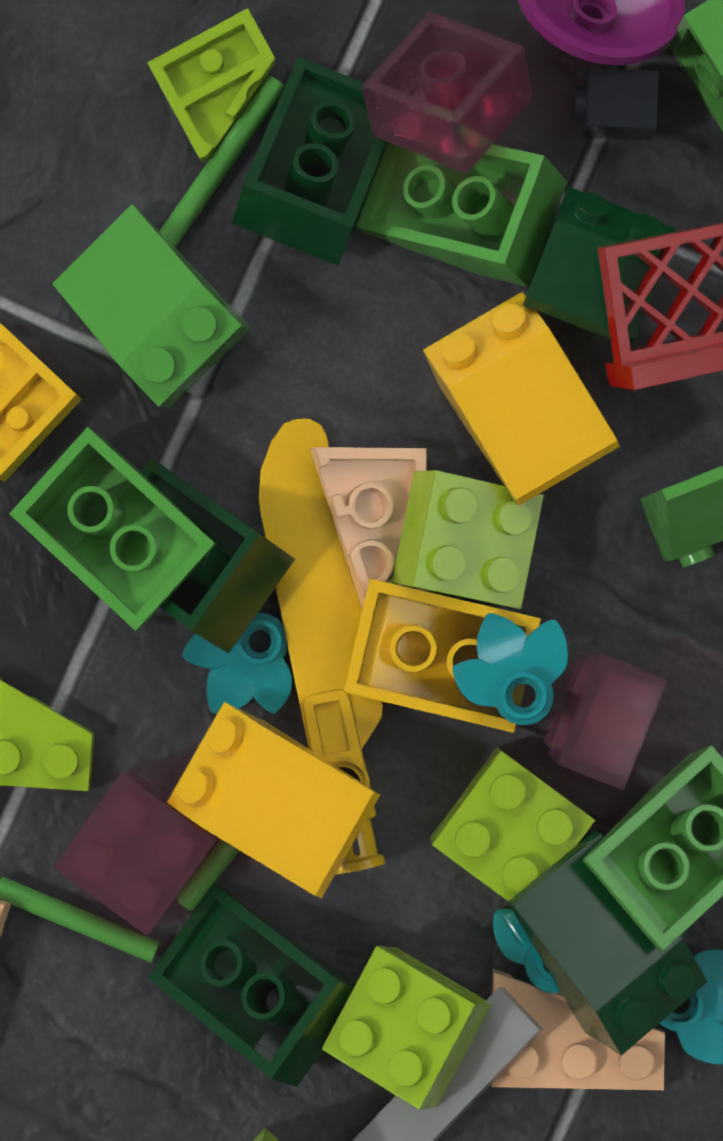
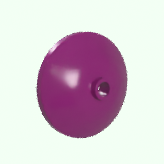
(607, 29)

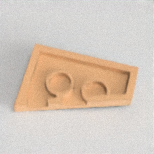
(368, 504)
(568, 1056)

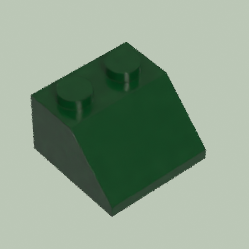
(569, 271)

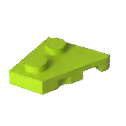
(214, 79)
(42, 745)

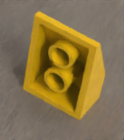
(520, 398)
(410, 646)
(273, 799)

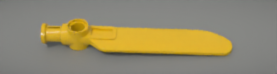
(318, 612)

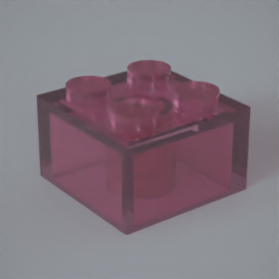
(448, 91)
(604, 718)
(135, 852)

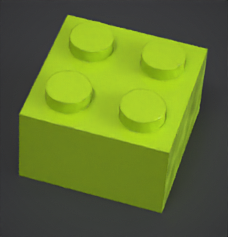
(466, 539)
(509, 826)
(406, 1027)

